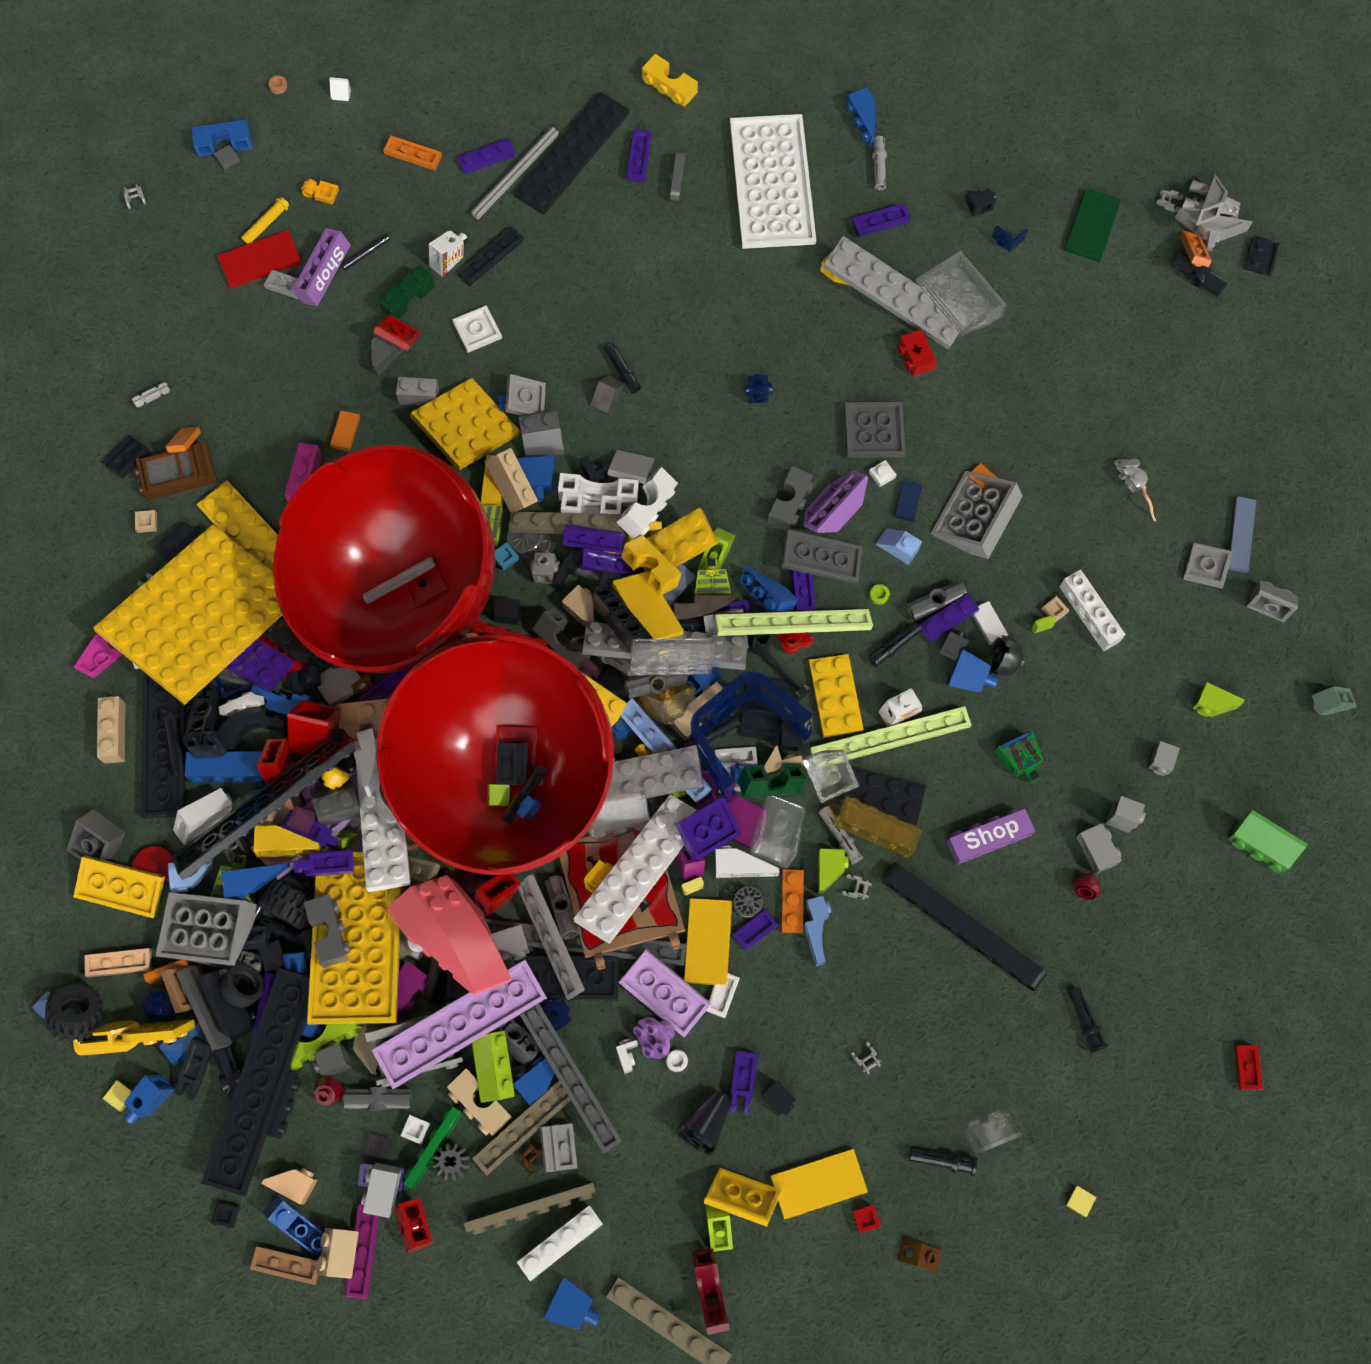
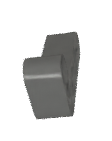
(527, 1042)

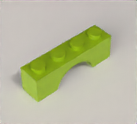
(332, 1035)

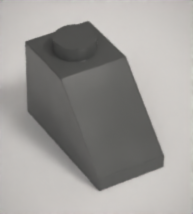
(383, 353)

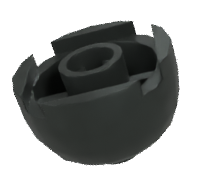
(1006, 656)

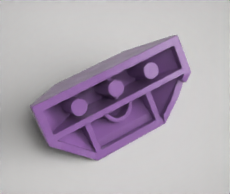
(836, 503)

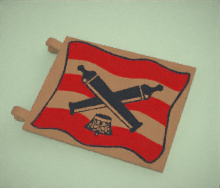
(653, 918)

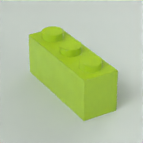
(493, 1067)

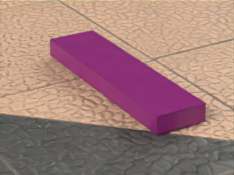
(367, 1227)

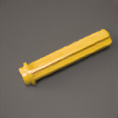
(280, 205)

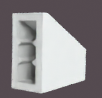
(201, 815)

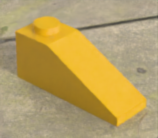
(278, 842)

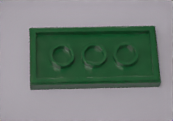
(1093, 225)

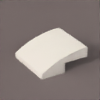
(740, 755)

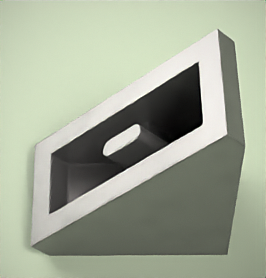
(607, 393)

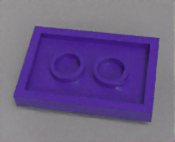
(261, 665)
(708, 828)

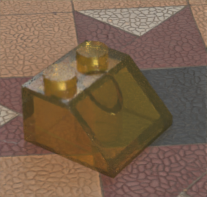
(669, 704)

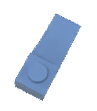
(818, 912)

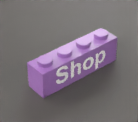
(321, 267)
(991, 836)

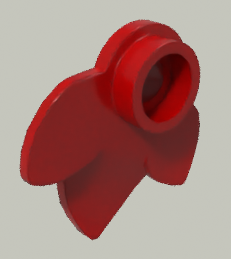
(799, 640)

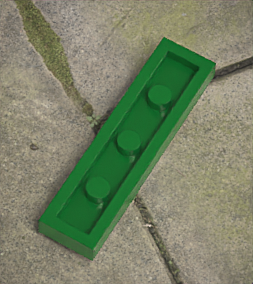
(426, 1154)

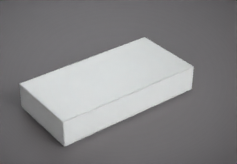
(989, 623)
(722, 996)

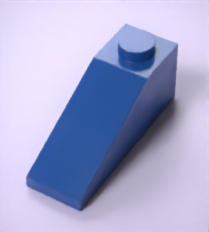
(249, 880)

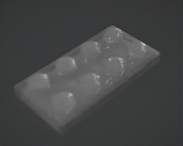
(672, 656)

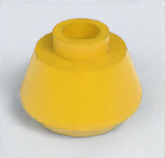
(335, 777)

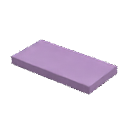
(665, 992)

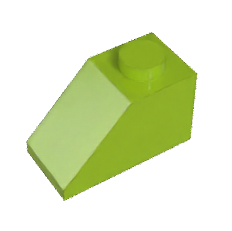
(719, 550)
(1215, 701)
(830, 867)
(719, 1228)

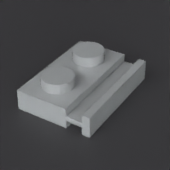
(558, 1148)

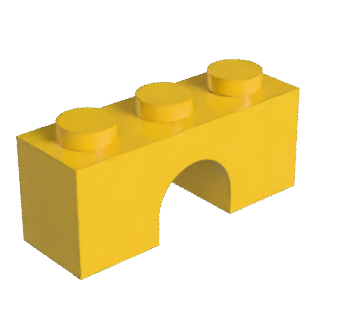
(679, 90)
(643, 554)

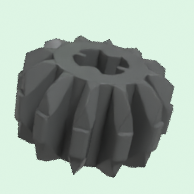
(459, 1161)

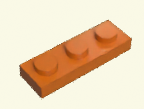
(412, 153)
(1195, 249)
(792, 901)

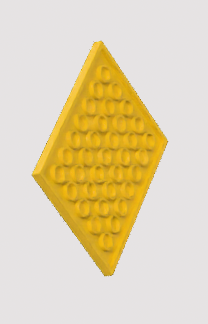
(194, 614)

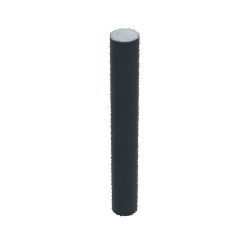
(365, 252)

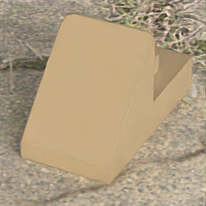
(774, 762)

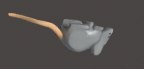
(1134, 478)

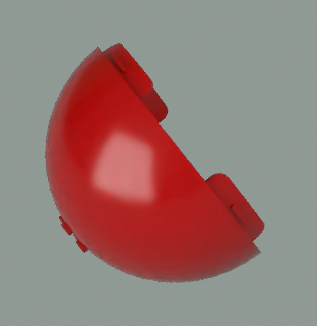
(365, 524)
(442, 752)

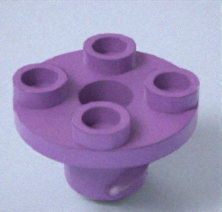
(654, 1037)

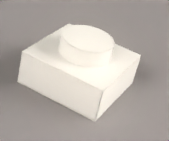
(882, 473)
(415, 1129)

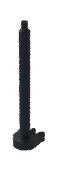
(802, 691)

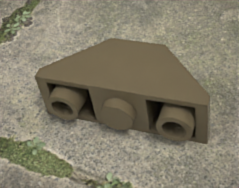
(364, 1049)

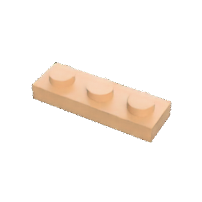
(118, 962)

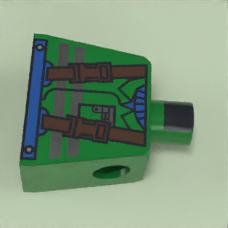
(1021, 756)

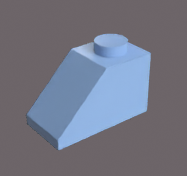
(899, 544)
(183, 886)

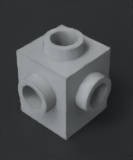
(544, 567)

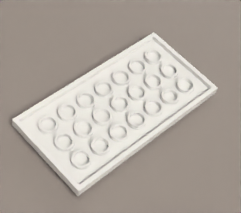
(772, 181)

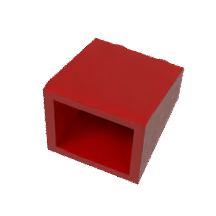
(310, 726)

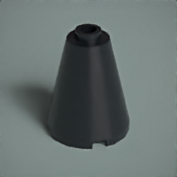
(705, 1123)

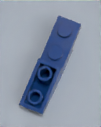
(280, 704)

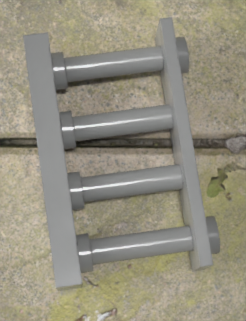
(377, 1037)

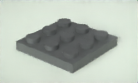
(874, 430)

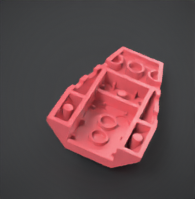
(452, 931)

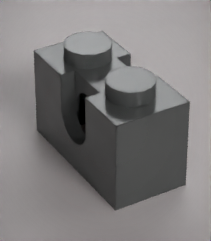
(332, 1060)

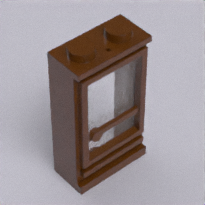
(175, 471)

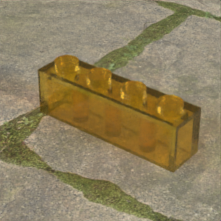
(877, 827)

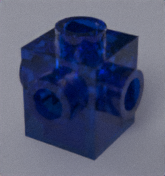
(758, 388)
(159, 1006)
(562, 1018)

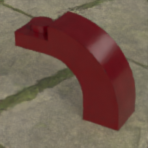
(710, 1291)

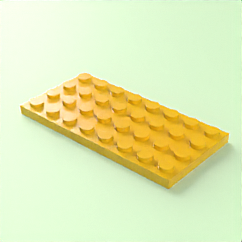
(367, 983)

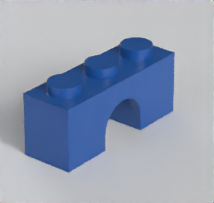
(208, 136)

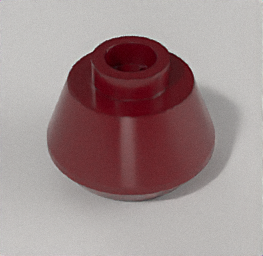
(1087, 886)
(328, 1090)

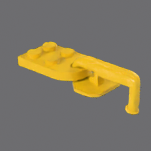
(132, 1034)

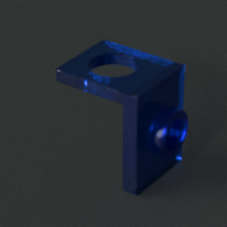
(1006, 241)
(234, 694)

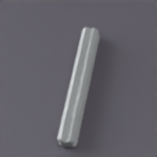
(399, 580)

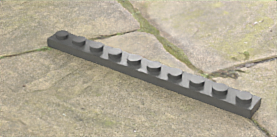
(660, 949)
(569, 1074)

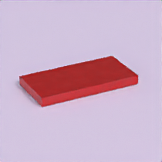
(259, 259)

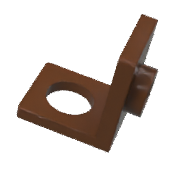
(368, 685)
(923, 1255)

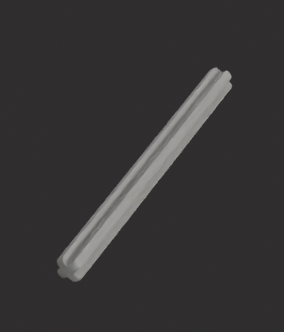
(514, 173)

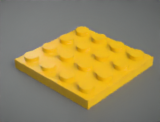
(465, 424)

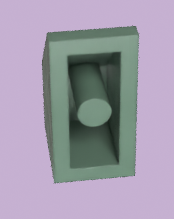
(1333, 700)

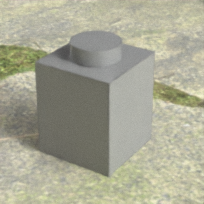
(1163, 758)

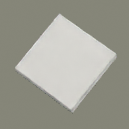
(476, 328)

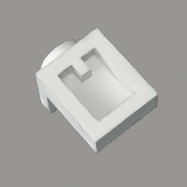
(626, 1059)

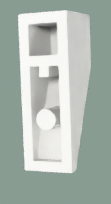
(737, 863)

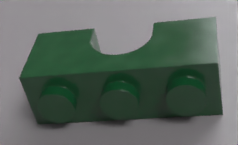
(395, 301)
(785, 782)

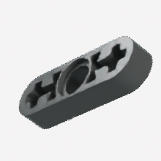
(677, 176)

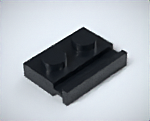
(1261, 256)
(124, 457)
(512, 763)

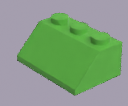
(1266, 841)

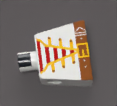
(446, 251)
(902, 707)

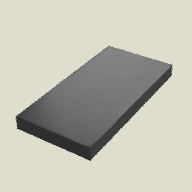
(821, 556)

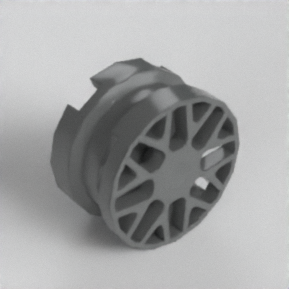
(748, 902)

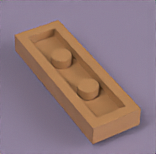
(285, 1265)

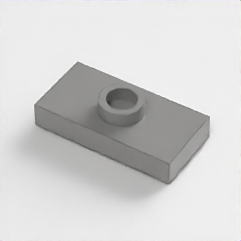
(281, 283)

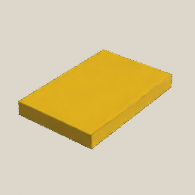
(742, 1196)

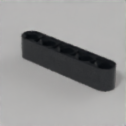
(618, 616)

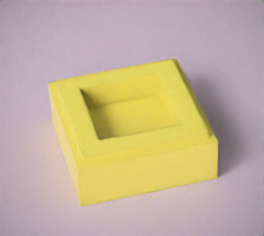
(692, 886)
(117, 1095)
(1080, 1201)

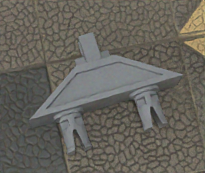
(1215, 202)
(1213, 230)

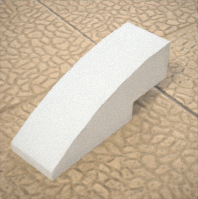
(367, 759)

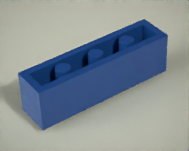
(231, 767)

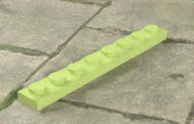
(792, 622)
(900, 734)

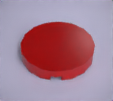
(154, 860)

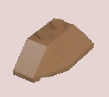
(362, 716)

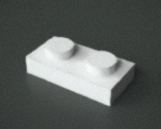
(247, 700)

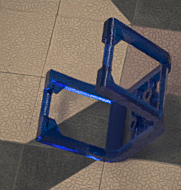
(727, 702)

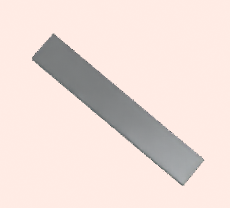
(550, 937)

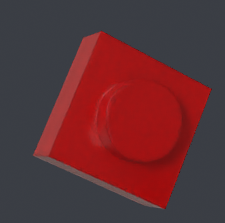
(866, 1219)

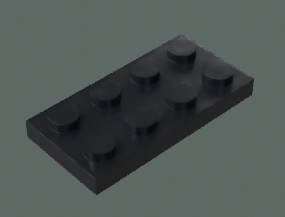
(887, 794)

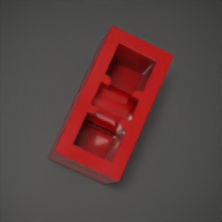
(917, 353)
(413, 1225)

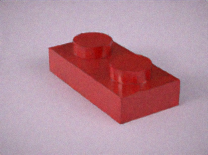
(1248, 1067)

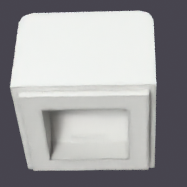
(340, 89)

